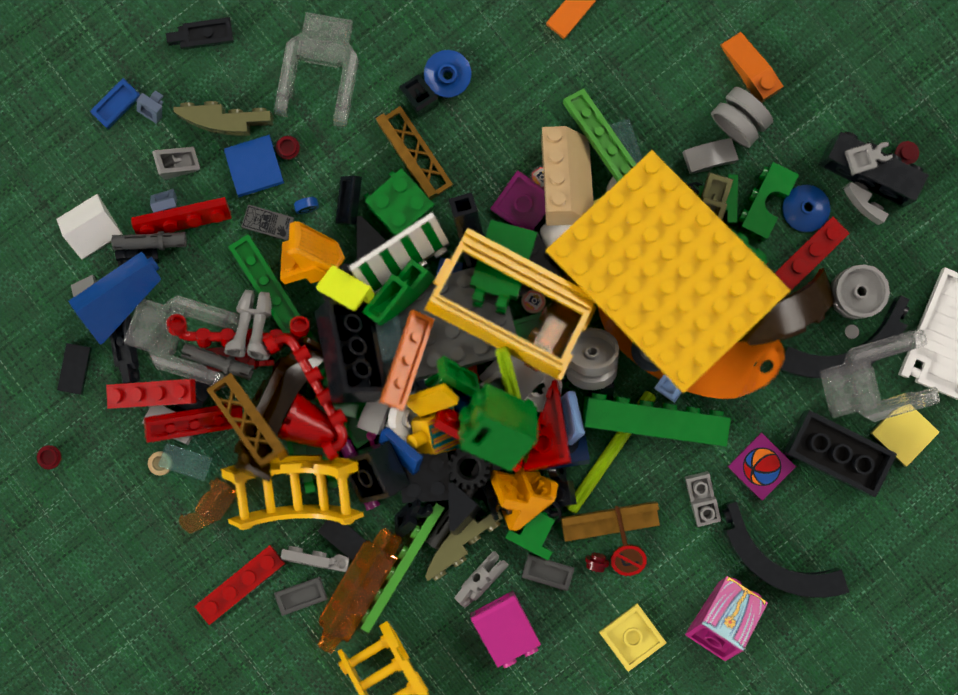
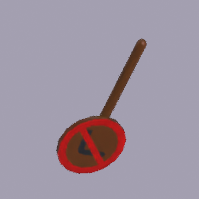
(629, 558)

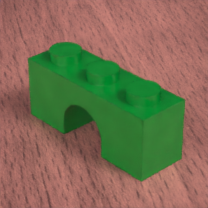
(756, 219)

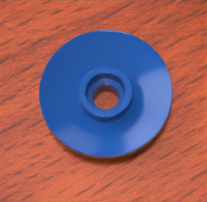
(444, 62)
(797, 216)

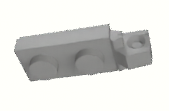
(317, 559)

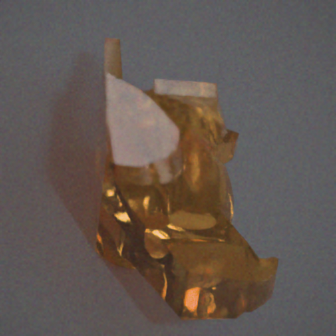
(210, 506)

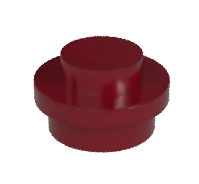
(287, 147)
(908, 152)
(49, 457)
(596, 562)

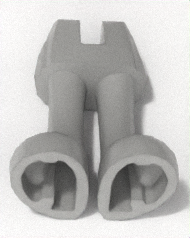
(256, 347)

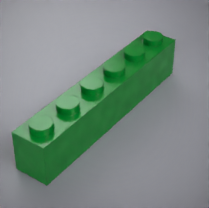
(656, 421)

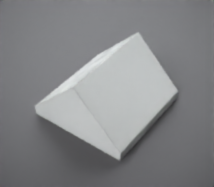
(88, 227)

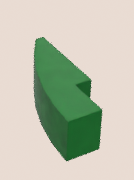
(398, 293)

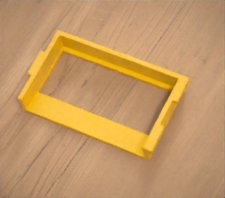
(526, 273)

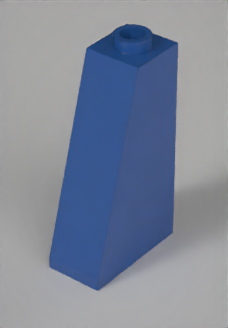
(115, 296)

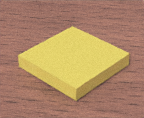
(905, 435)
(632, 637)

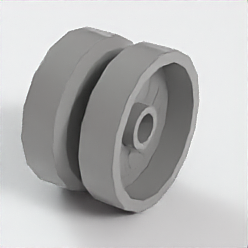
(742, 117)
(871, 285)
(593, 360)

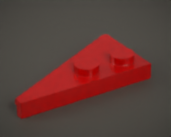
(552, 441)

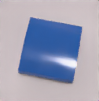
(253, 165)

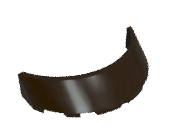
(794, 312)
(273, 402)

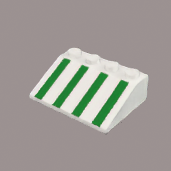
(417, 243)

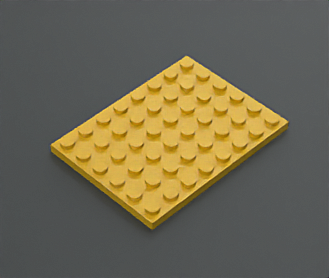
(667, 271)

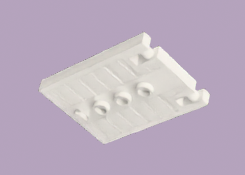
(940, 353)

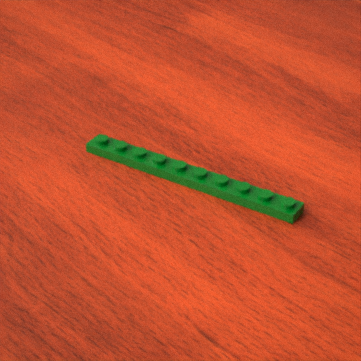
(282, 309)

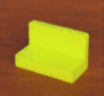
(345, 288)

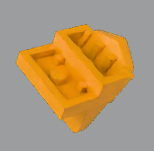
(308, 254)
(524, 494)

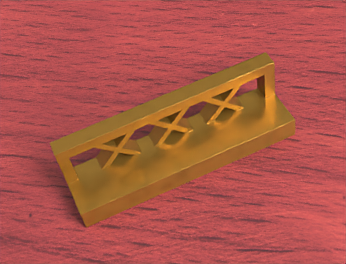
(407, 158)
(256, 419)
(605, 521)

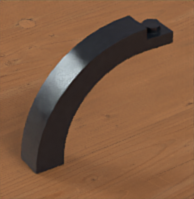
(466, 216)
(809, 366)
(808, 584)

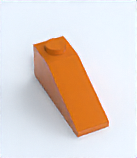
(752, 67)

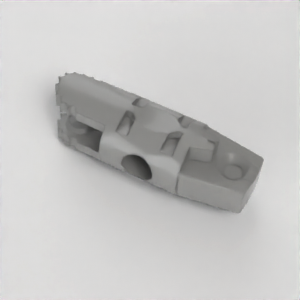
(481, 579)

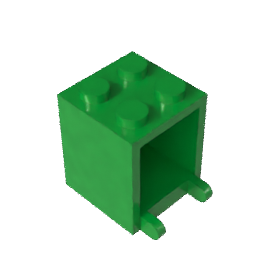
(399, 203)
(498, 427)

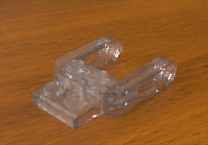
(323, 42)
(150, 333)
(854, 384)

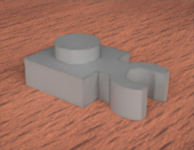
(864, 158)

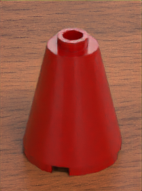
(307, 424)

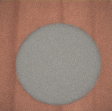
(851, 331)

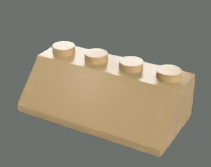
(566, 175)

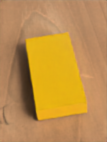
(432, 400)

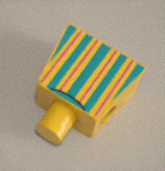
(428, 438)

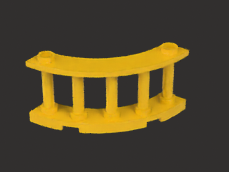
(293, 466)
(400, 663)

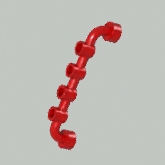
(177, 326)
(314, 376)

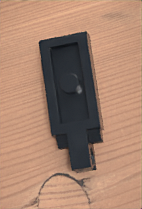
(202, 34)
(125, 356)

